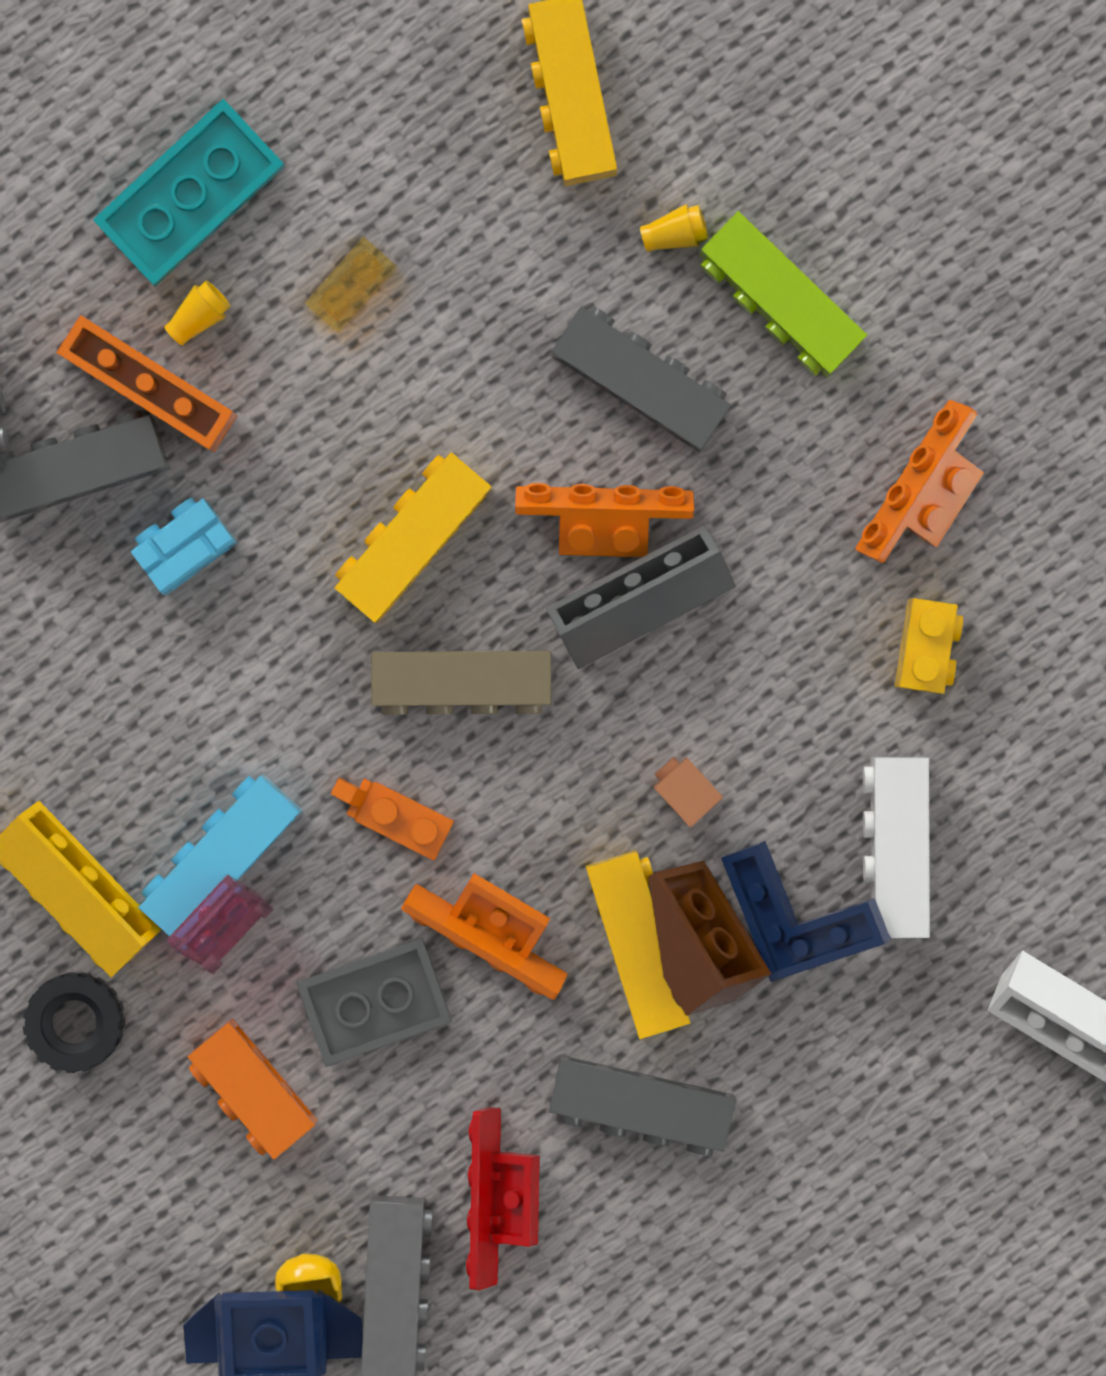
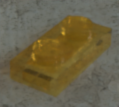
(351, 285)

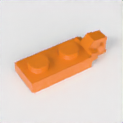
(395, 816)

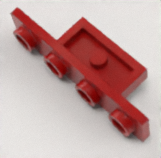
(501, 1198)

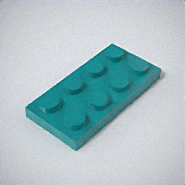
(189, 192)

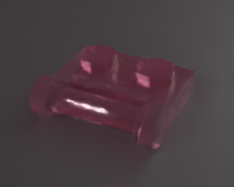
(219, 923)

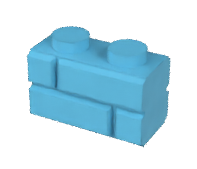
(183, 545)

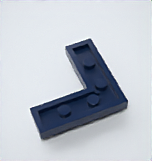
(774, 927)

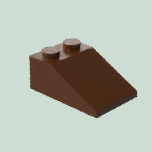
(701, 940)

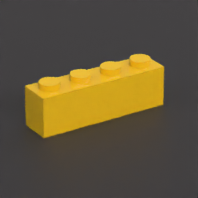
(571, 90)
(413, 536)
(75, 889)
(629, 922)

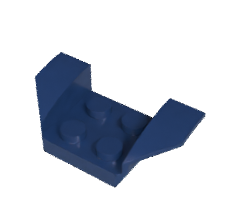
(272, 1333)

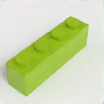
(781, 294)

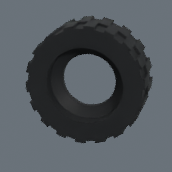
(40, 1028)

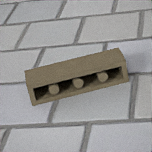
(461, 678)

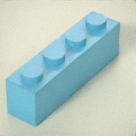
(229, 847)

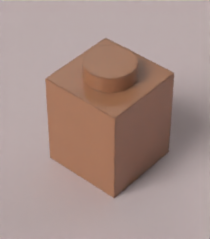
(686, 790)

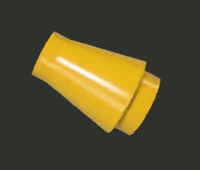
(677, 229)
(198, 312)

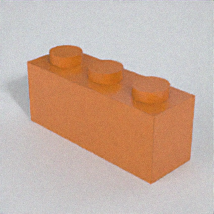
(251, 1090)

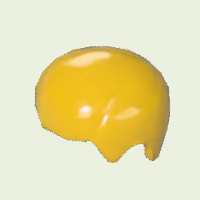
(310, 1273)

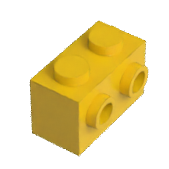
(927, 645)

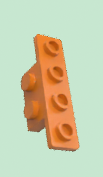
(929, 488)
(604, 518)
(493, 928)

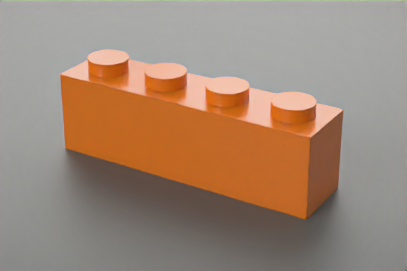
(147, 384)

